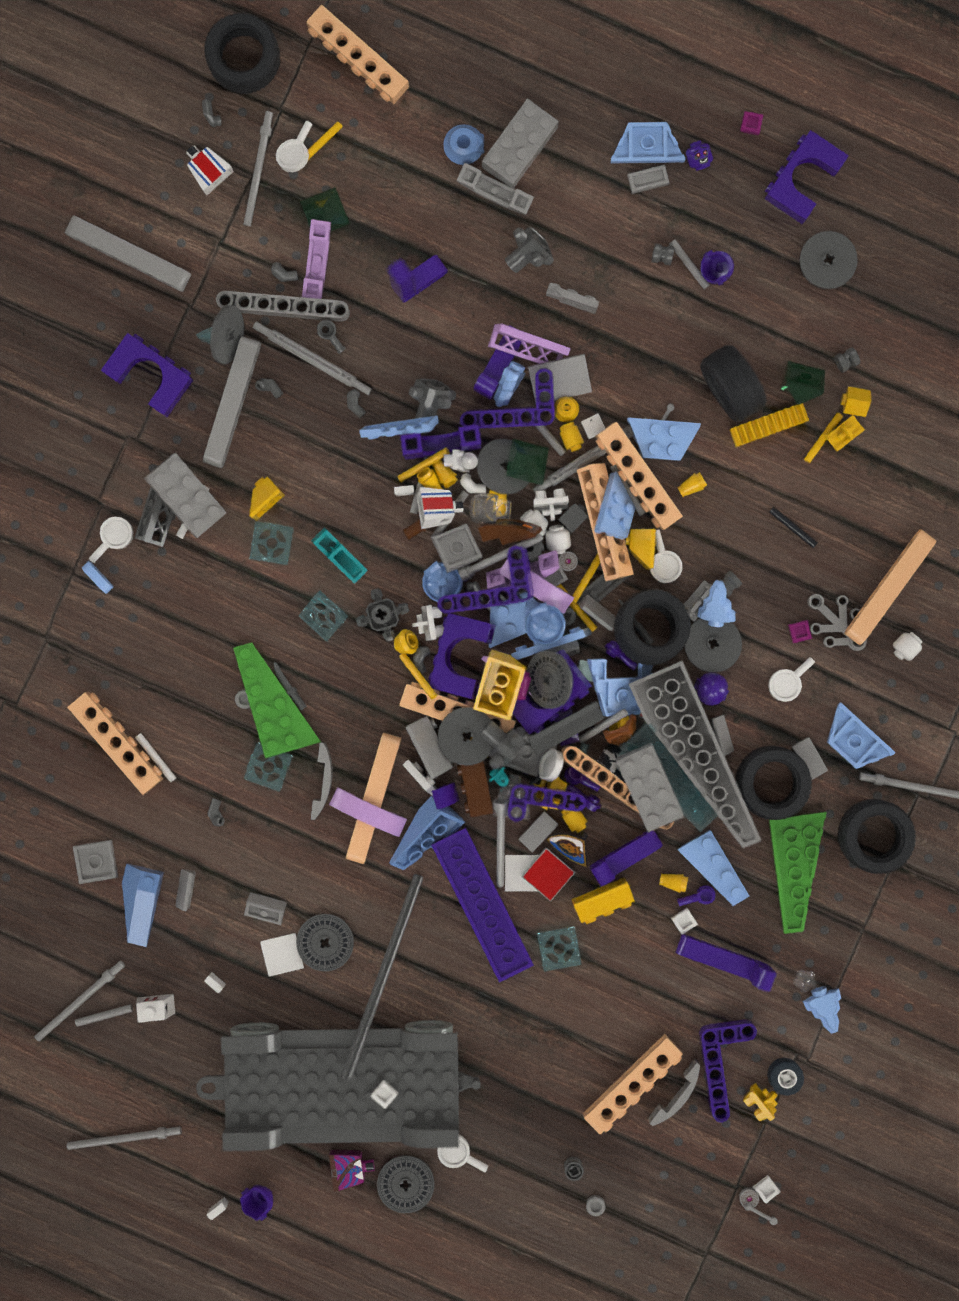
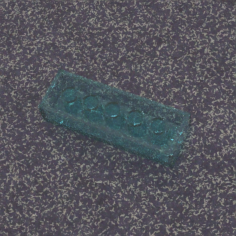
(692, 802)

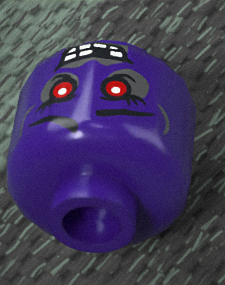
(699, 155)

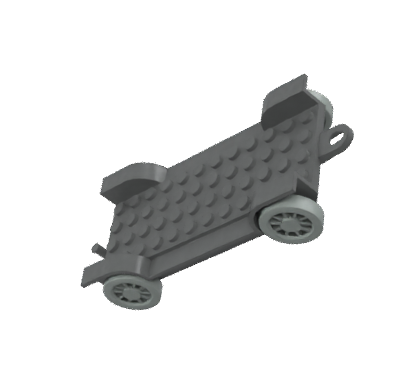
(293, 1088)

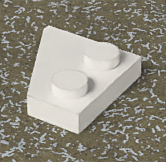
(416, 771)

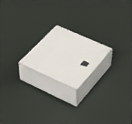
(592, 426)
(404, 490)
(684, 921)
(214, 982)
(384, 1094)
(766, 1189)
(218, 1208)

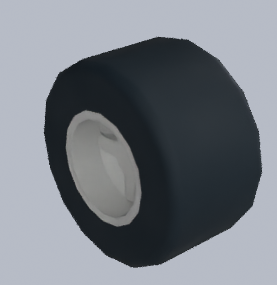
(786, 1083)

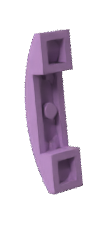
(317, 259)
(544, 567)
(543, 589)
(367, 812)

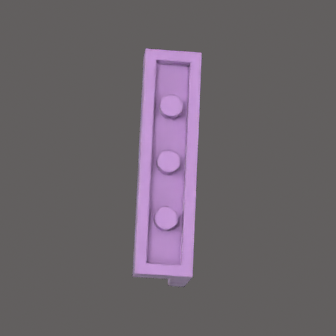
(529, 339)

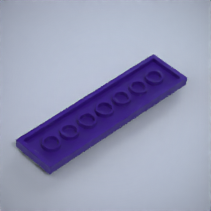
(482, 904)

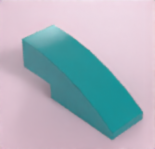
(339, 555)

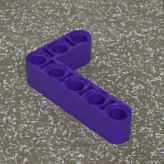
(410, 283)
(516, 413)
(494, 594)
(758, 972)
(716, 1063)

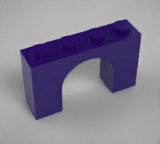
(811, 150)
(132, 351)
(419, 446)
(455, 630)
(534, 716)

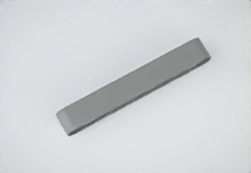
(127, 253)
(292, 309)
(232, 402)

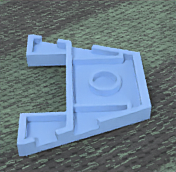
(615, 693)

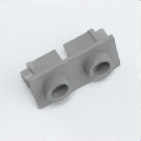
(696, 600)

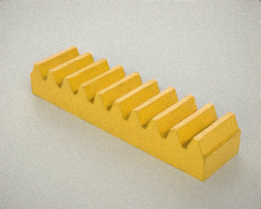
(769, 425)

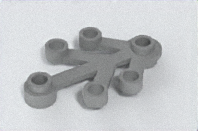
(840, 623)

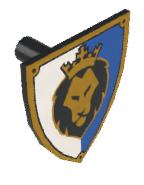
(570, 846)

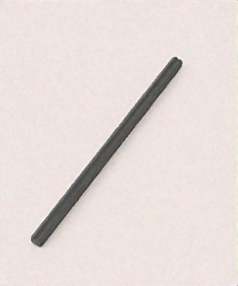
(382, 977)

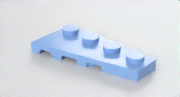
(408, 426)
(575, 634)
(713, 864)

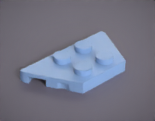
(648, 144)
(662, 438)
(616, 510)
(510, 619)
(855, 740)

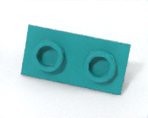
(499, 776)

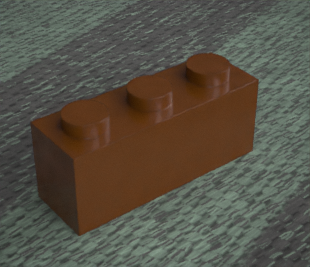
(476, 789)

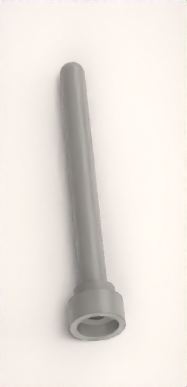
(467, 572)
(500, 807)

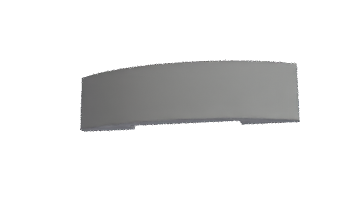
(494, 190)
(324, 757)
(661, 1113)

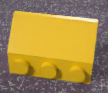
(499, 685)
(603, 901)

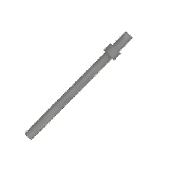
(265, 132)
(880, 780)
(106, 977)
(160, 1133)

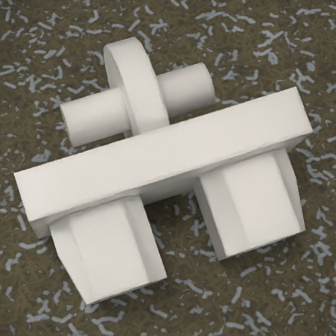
(461, 461)
(551, 506)
(427, 622)

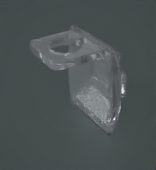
(485, 508)

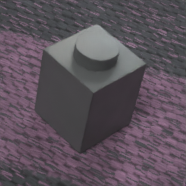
(573, 517)

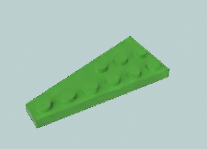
(274, 713)
(795, 860)

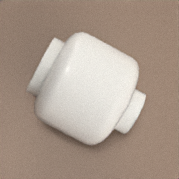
(535, 517)
(558, 539)
(907, 646)

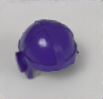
(717, 267)
(711, 688)
(256, 1202)

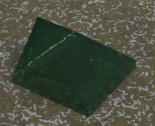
(325, 207)
(803, 382)
(527, 461)

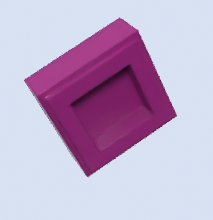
(751, 123)
(799, 631)

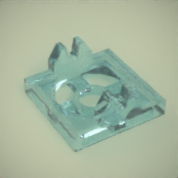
(260, 527)
(306, 616)
(276, 784)
(549, 965)

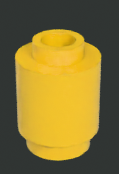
(571, 436)
(574, 819)

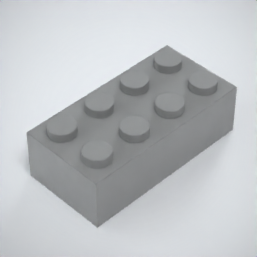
(520, 144)
(185, 495)
(650, 787)

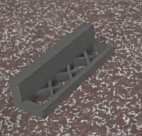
(149, 520)
(565, 728)

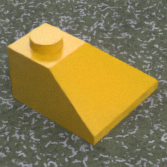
(264, 497)
(642, 546)

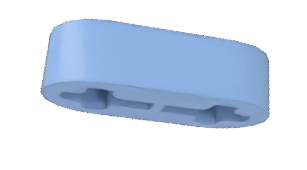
(97, 577)

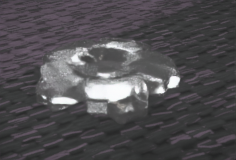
(805, 980)

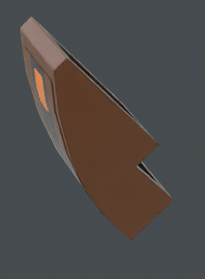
(508, 530)

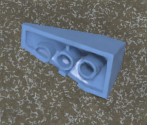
(425, 829)
(140, 895)

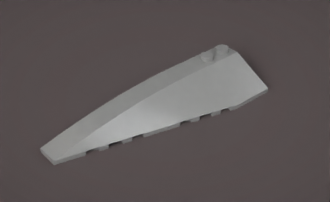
(683, 728)

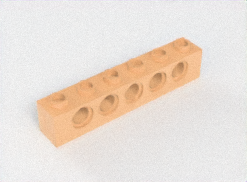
(325, 19)
(670, 513)
(611, 551)
(409, 701)
(118, 754)
(663, 1046)

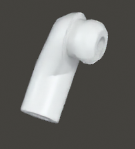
(470, 486)

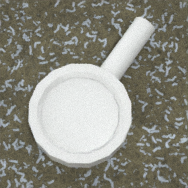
(293, 154)
(114, 533)
(666, 563)
(786, 684)
(551, 764)
(459, 1156)

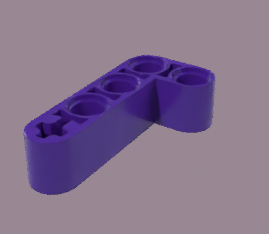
(490, 378)
(546, 801)
(625, 856)

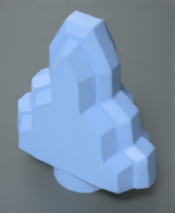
(509, 383)
(716, 606)
(825, 1006)

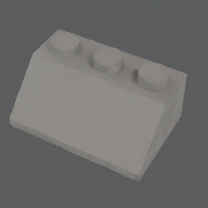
(427, 744)

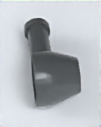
(330, 334)

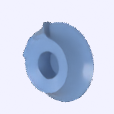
(463, 144)
(439, 583)
(545, 624)

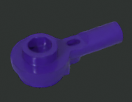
(613, 650)
(574, 777)
(592, 802)
(704, 895)

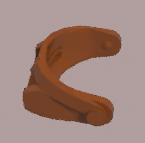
(623, 733)

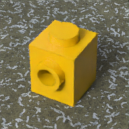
(856, 401)

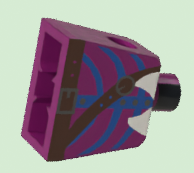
(348, 1168)

